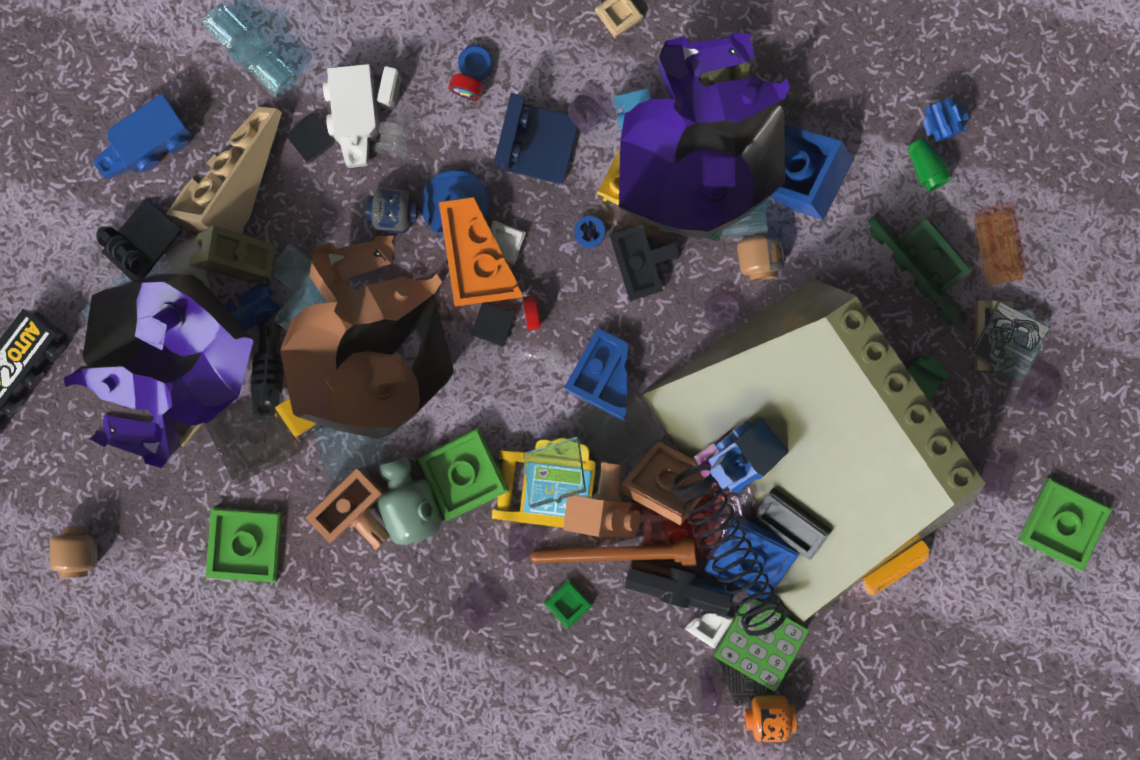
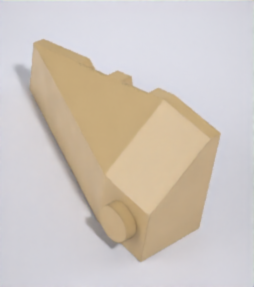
(231, 186)

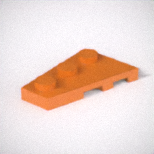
(474, 256)

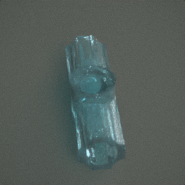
(249, 50)

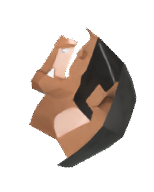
(355, 341)

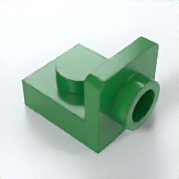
(927, 374)

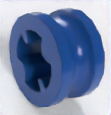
(600, 229)

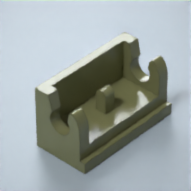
(234, 255)

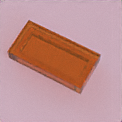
(998, 248)

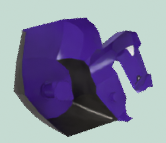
(705, 146)
(161, 350)

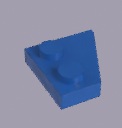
(602, 374)

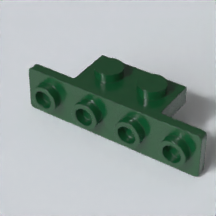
(929, 259)

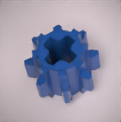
(945, 119)

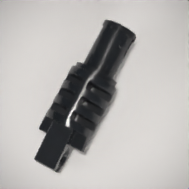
(267, 373)

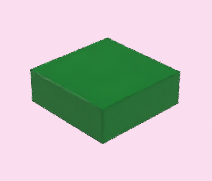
(568, 604)

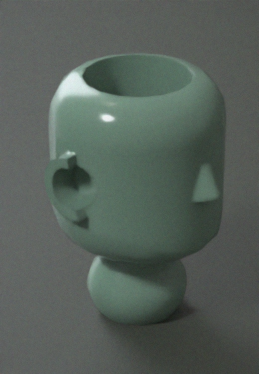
(407, 504)

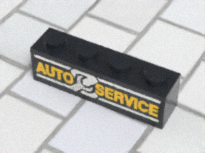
(23, 355)

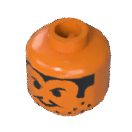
(771, 718)

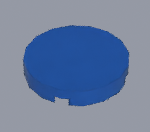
(442, 186)

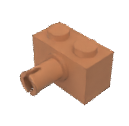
(350, 508)
(604, 512)

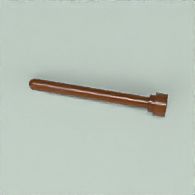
(682, 551)

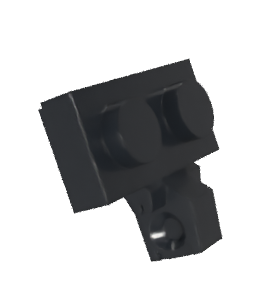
(641, 261)

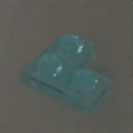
(294, 270)

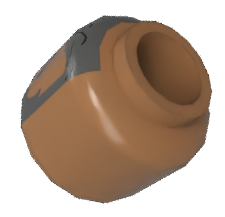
(760, 256)
(73, 552)

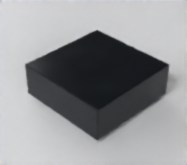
(310, 139)
(493, 324)

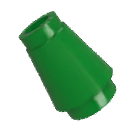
(929, 165)

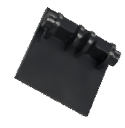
(139, 241)

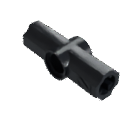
(678, 587)

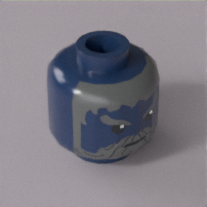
(391, 210)

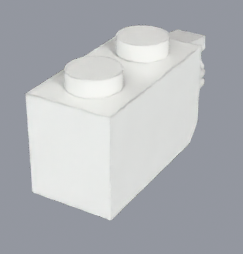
(353, 111)

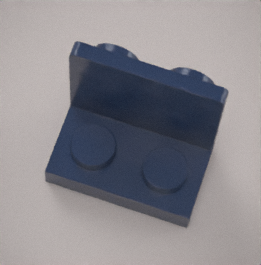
(535, 141)

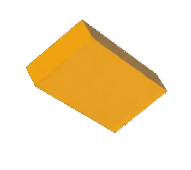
(896, 568)

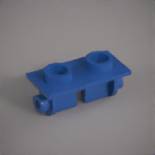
(256, 306)

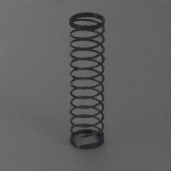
(752, 613)

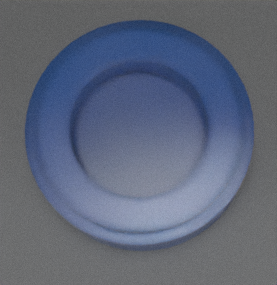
(475, 62)

